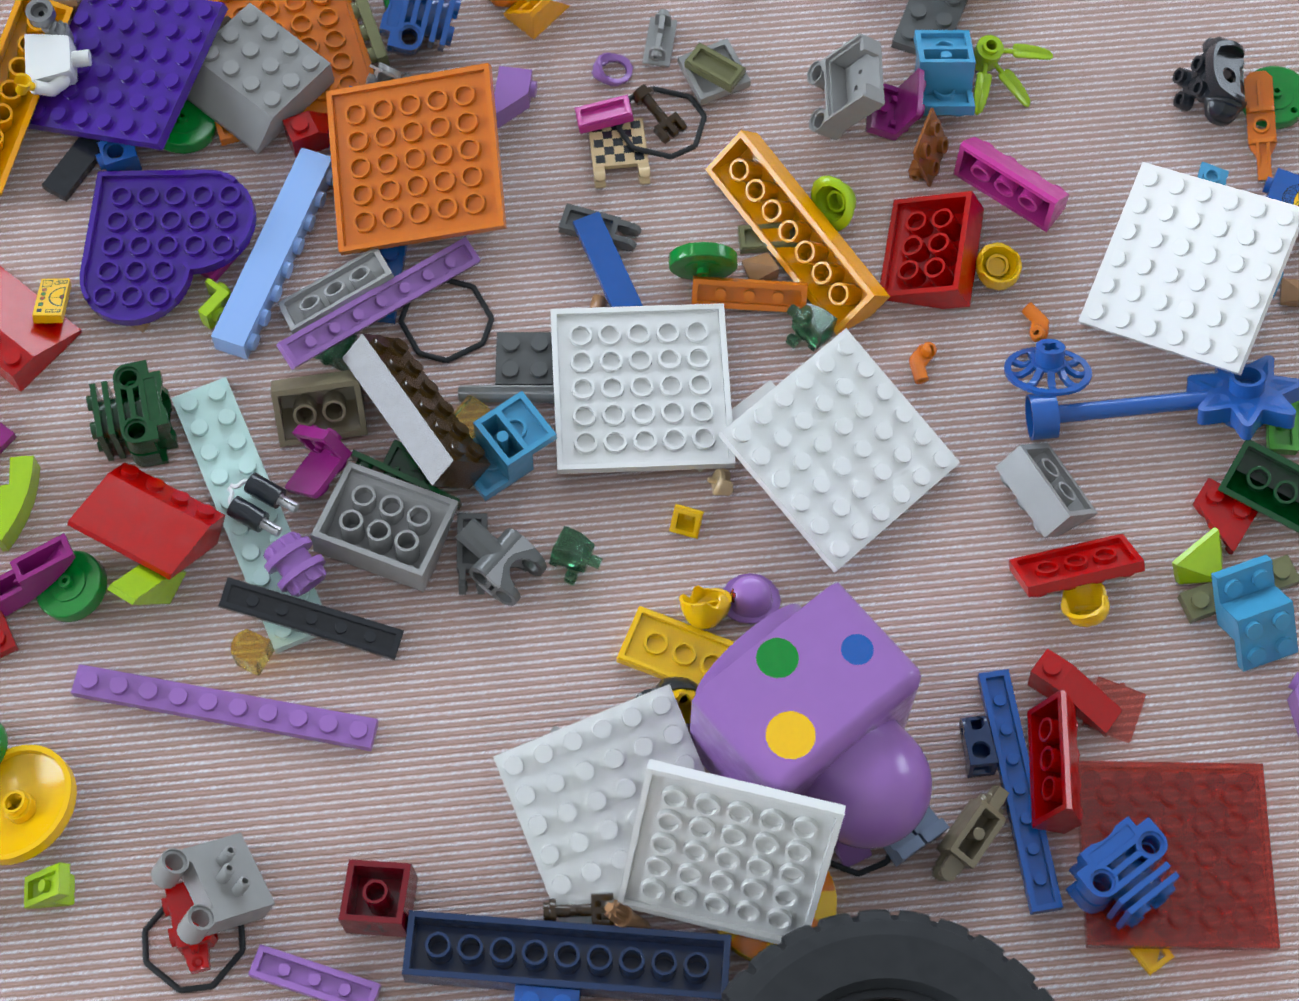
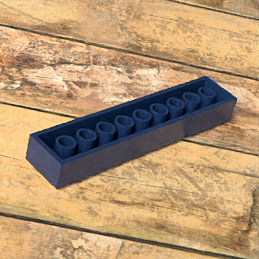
(565, 955)

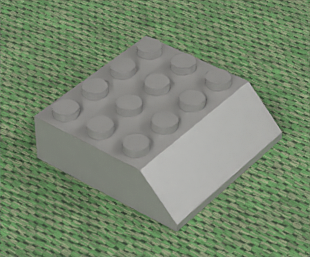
(258, 78)

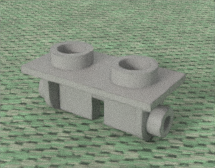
(660, 39)

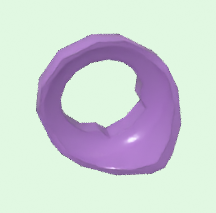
(606, 58)

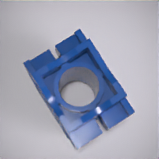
(420, 20)
(1123, 872)

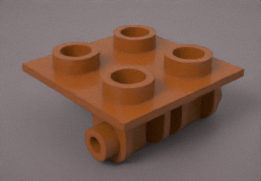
(929, 150)

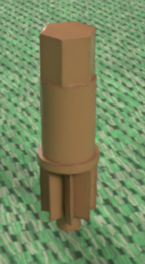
(624, 916)

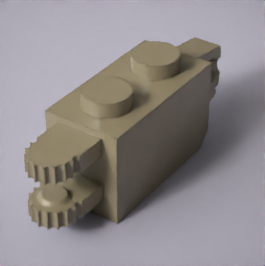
(970, 834)

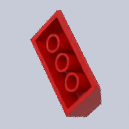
(1054, 764)

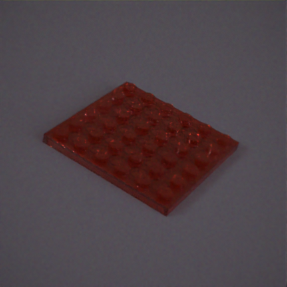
(1215, 844)

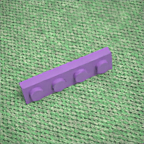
(310, 977)

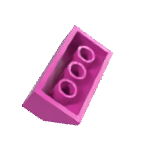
(1010, 183)

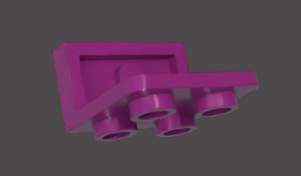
(901, 108)
(321, 465)

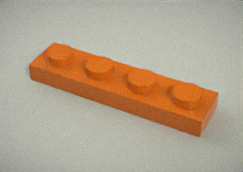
(749, 293)

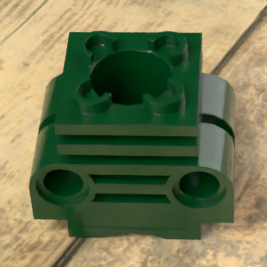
(135, 415)

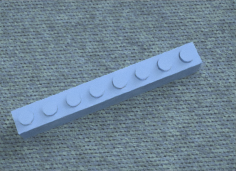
(274, 254)

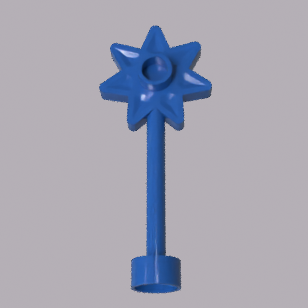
(1220, 397)

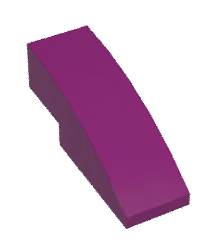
(34, 573)

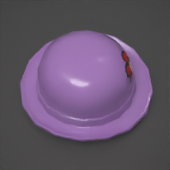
(752, 598)

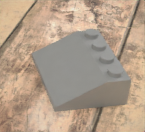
(384, 526)

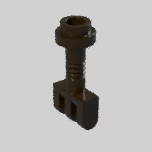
(643, 95)
(552, 911)

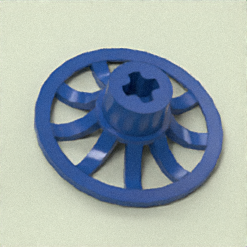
(1049, 359)

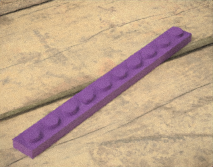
(225, 707)

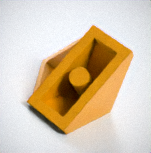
(534, 15)

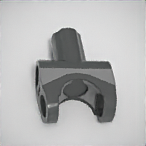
(497, 557)

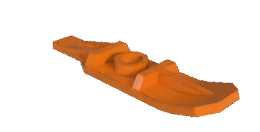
(1260, 106)

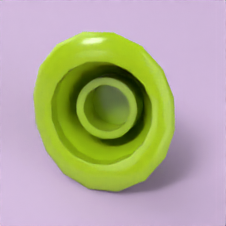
(834, 200)

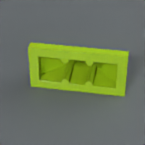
(1199, 560)

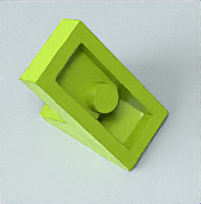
(50, 887)

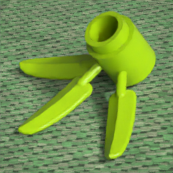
(987, 55)

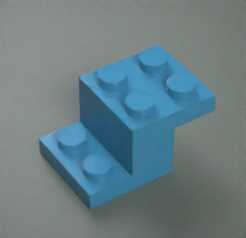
(948, 70)
(510, 439)
(1254, 612)

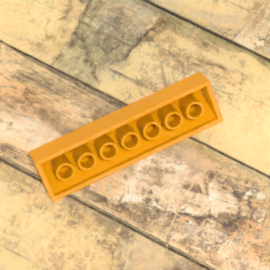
(17, 109)
(769, 194)

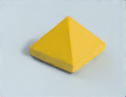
(686, 521)

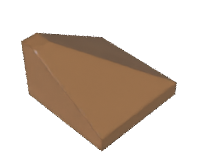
(761, 267)
(1289, 292)

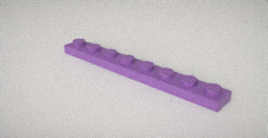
(378, 303)

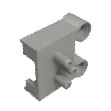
(851, 86)
(221, 883)

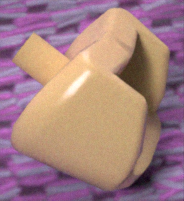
(721, 482)

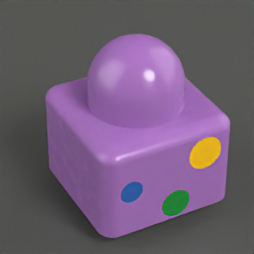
(819, 711)

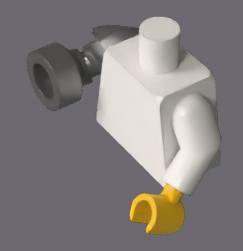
(51, 56)

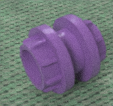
(295, 564)

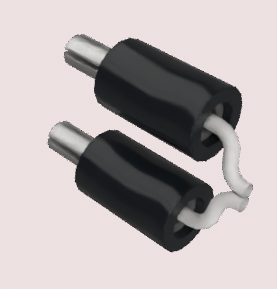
(253, 516)

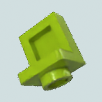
(214, 306)

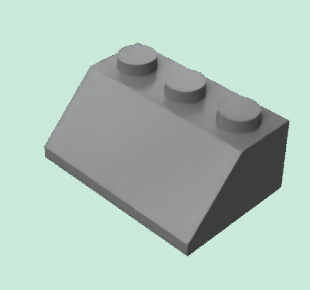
(1045, 489)

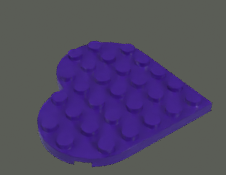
(156, 233)

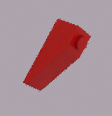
(1091, 703)

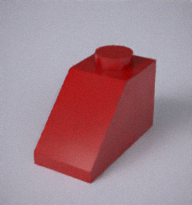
(307, 131)

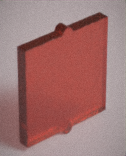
(1129, 701)

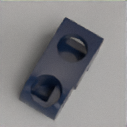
(978, 746)

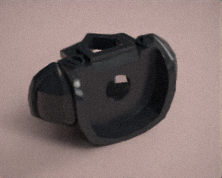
(1217, 89)

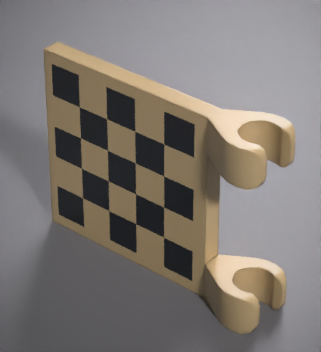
(612, 152)

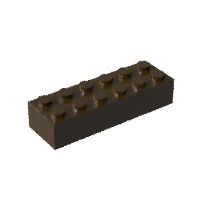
(416, 411)

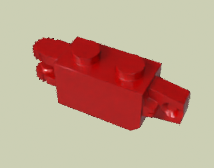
(176, 906)

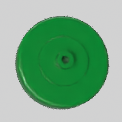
(1285, 96)
(191, 131)
(703, 260)
(76, 590)

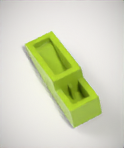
(17, 498)

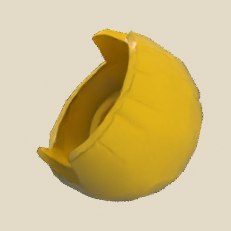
(998, 266)
(1086, 605)
(705, 606)

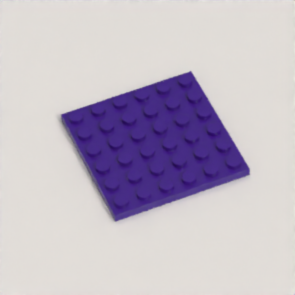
(139, 70)

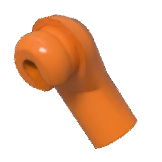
(1039, 322)
(919, 361)

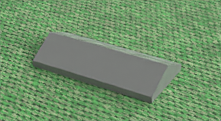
(335, 290)

